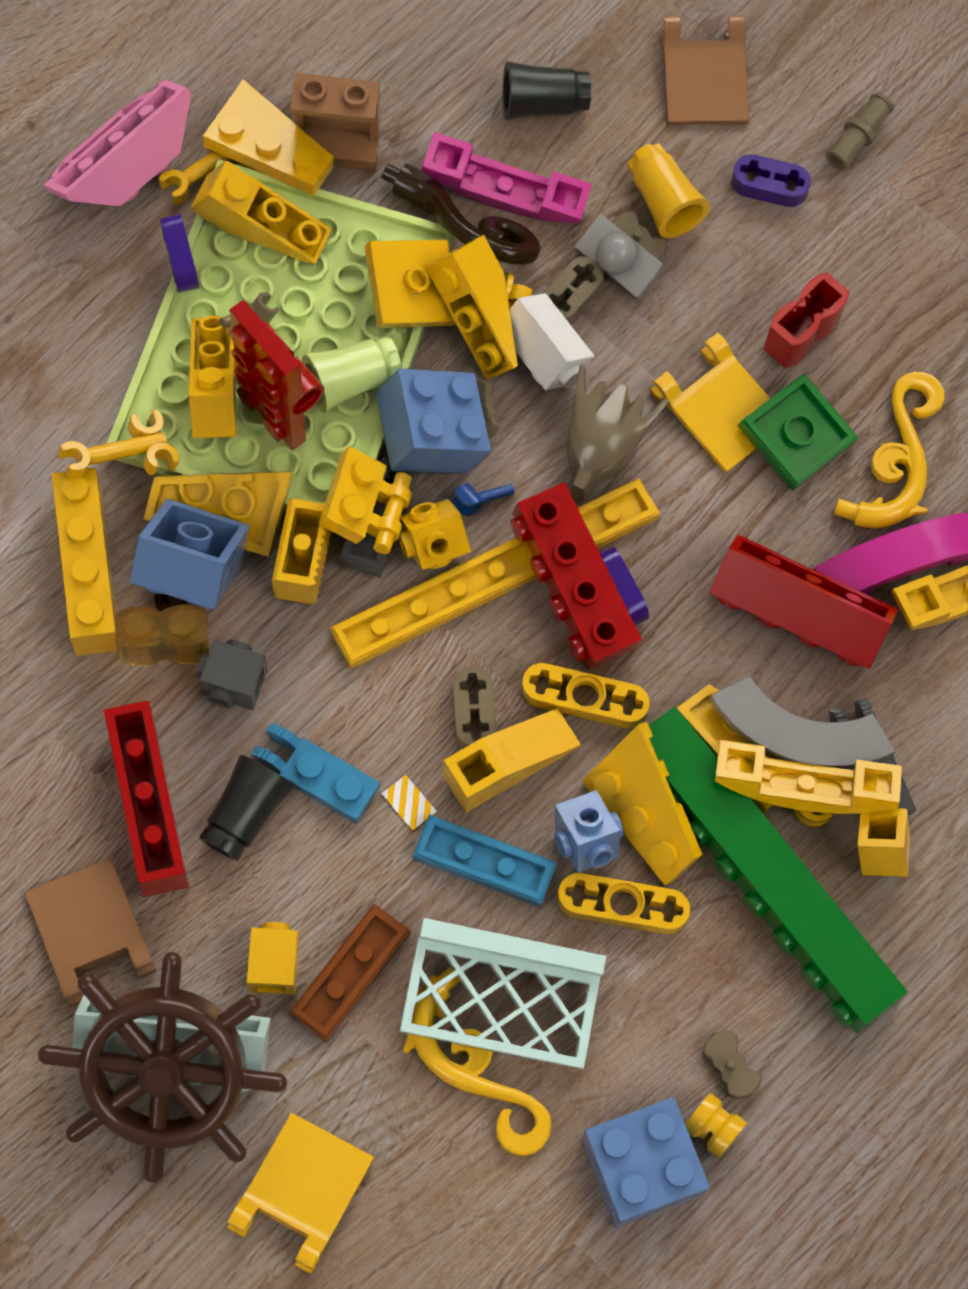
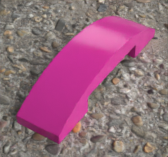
(503, 185)
(901, 553)

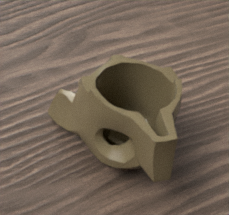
(604, 433)

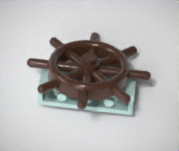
(166, 1056)

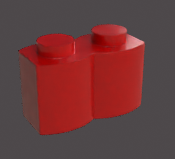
(806, 320)

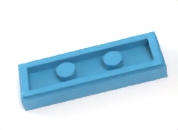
(484, 861)

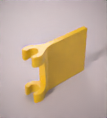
(715, 404)
(304, 1186)

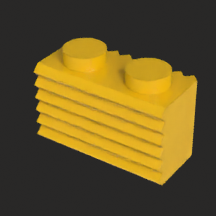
(301, 553)

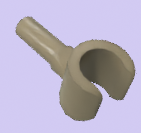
(258, 306)

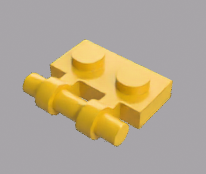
(353, 497)

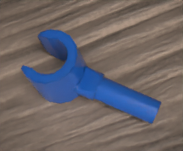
(470, 501)

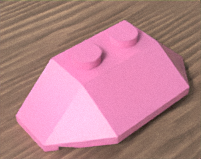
(125, 150)

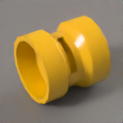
(714, 1125)

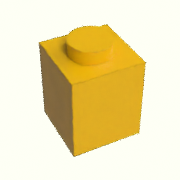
(884, 843)
(273, 959)

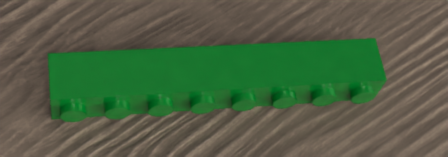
(775, 881)

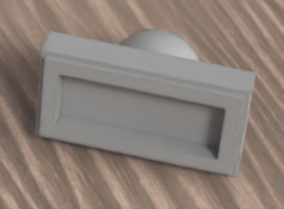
(620, 256)

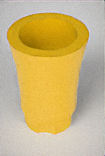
(667, 191)

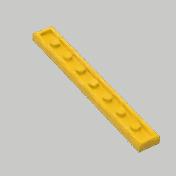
(479, 580)

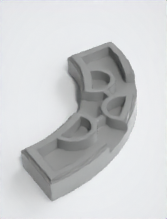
(797, 738)

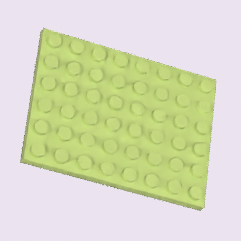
(319, 312)

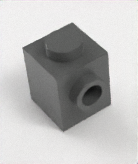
(232, 674)

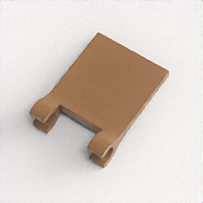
(705, 76)
(87, 923)

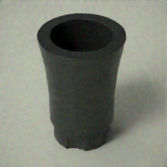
(543, 90)
(244, 807)

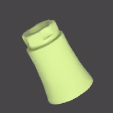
(352, 369)

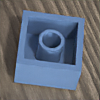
(433, 421)
(189, 554)
(645, 1162)

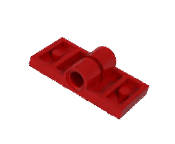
(271, 376)

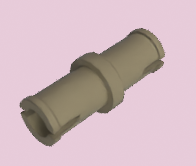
(859, 131)

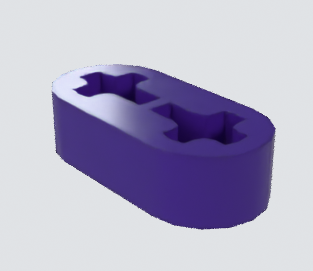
(771, 180)
(179, 253)
(626, 585)

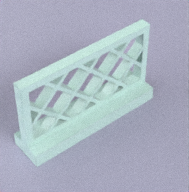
(510, 953)

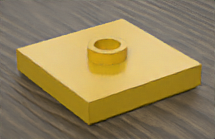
(402, 286)

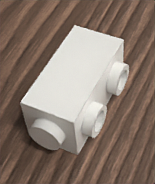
(547, 342)

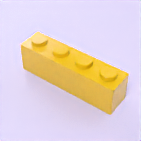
(85, 562)

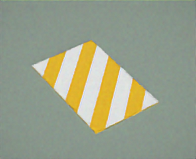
(409, 802)

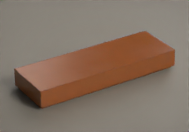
(349, 973)

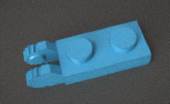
(319, 774)

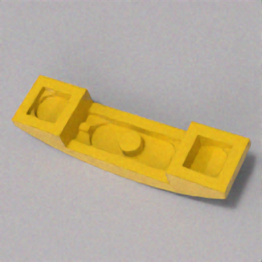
(934, 600)
(807, 786)

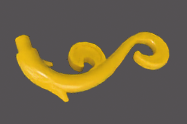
(910, 454)
(468, 1078)

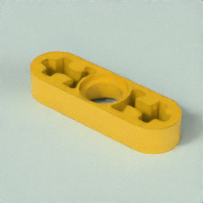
(600, 684)
(654, 919)

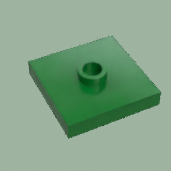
(798, 431)

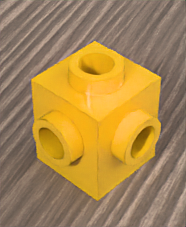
(433, 534)

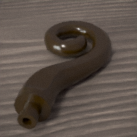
(433, 198)

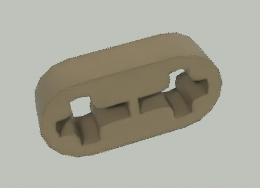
(578, 298)
(464, 710)

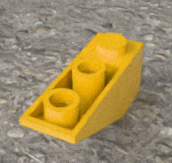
(259, 214)
(478, 302)
(212, 380)
(507, 758)

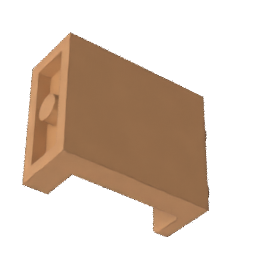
(340, 117)

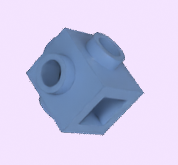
(587, 831)

